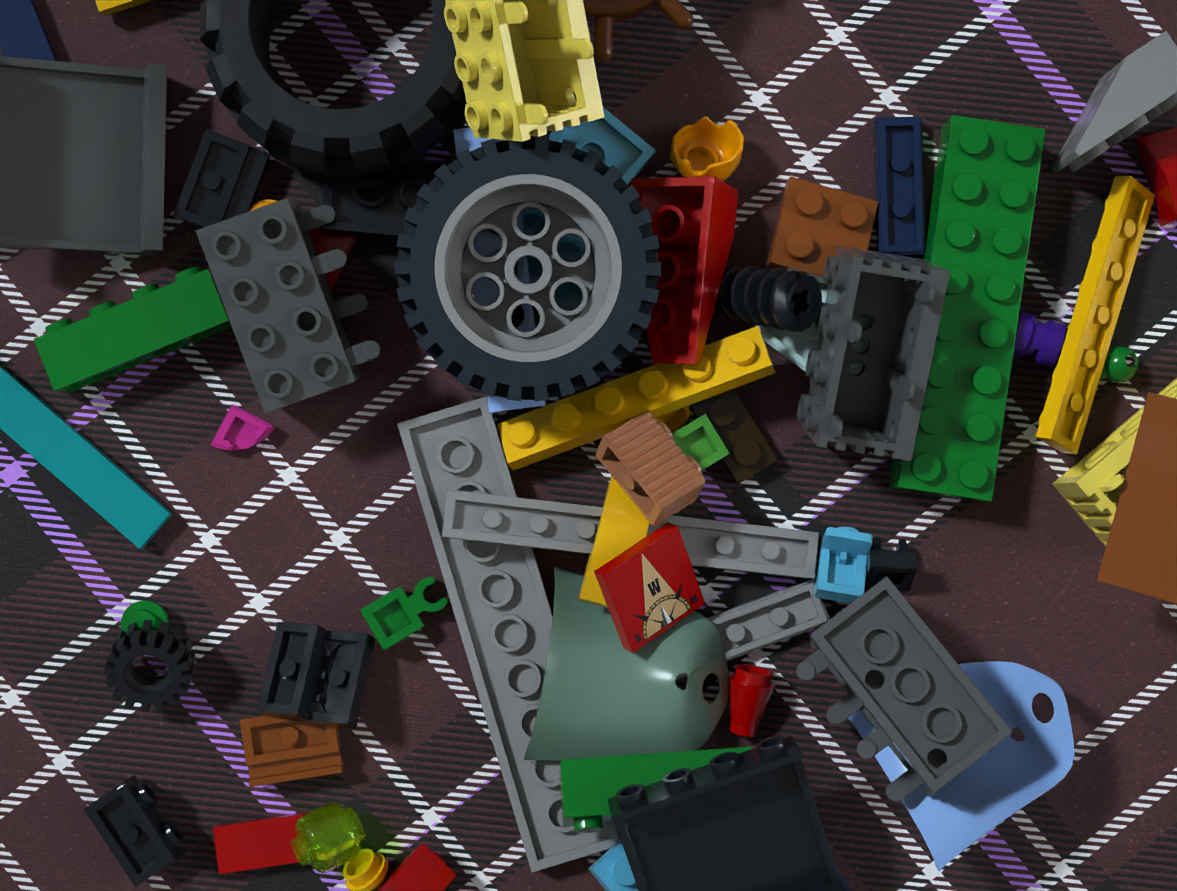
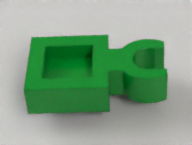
(396, 615)

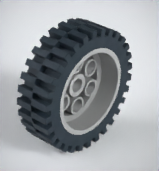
(576, 198)

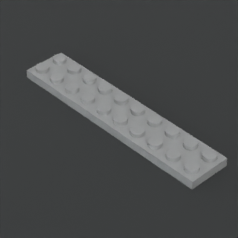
(500, 620)

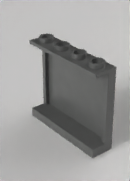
(82, 156)

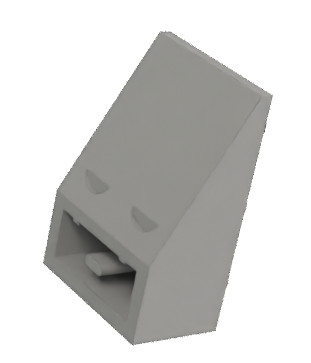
(1123, 102)

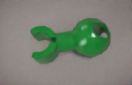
(1116, 367)

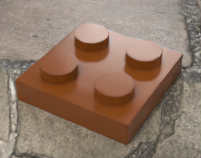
(814, 222)

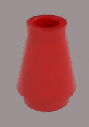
(749, 696)

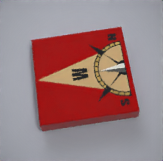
(650, 587)

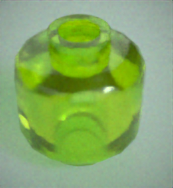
(328, 837)

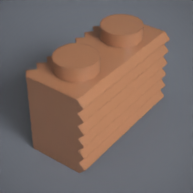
(651, 467)

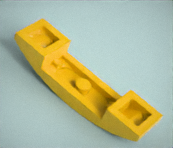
(618, 529)

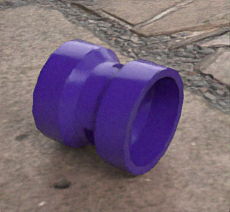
(1039, 339)

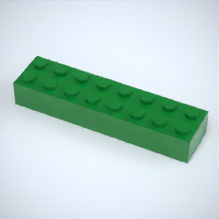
(981, 235)

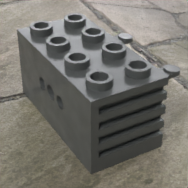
(283, 302)
(884, 400)
(905, 690)

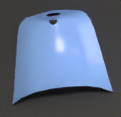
(1004, 776)

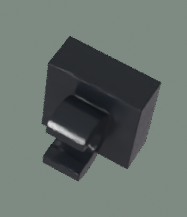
(896, 565)

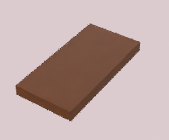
(1144, 527)

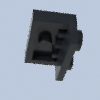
(136, 829)

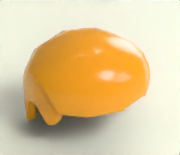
(707, 149)

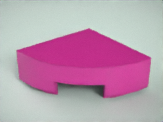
(241, 430)

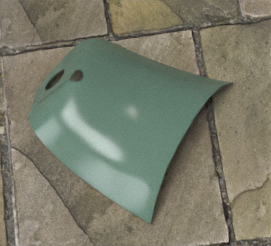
(619, 701)

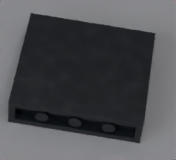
(728, 826)

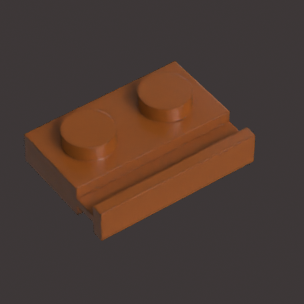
(288, 749)

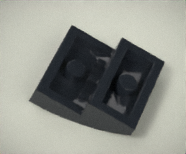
(316, 675)

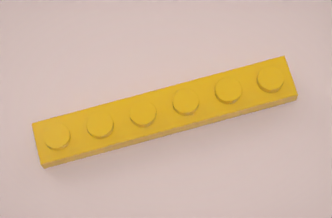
(1095, 315)
(653, 389)

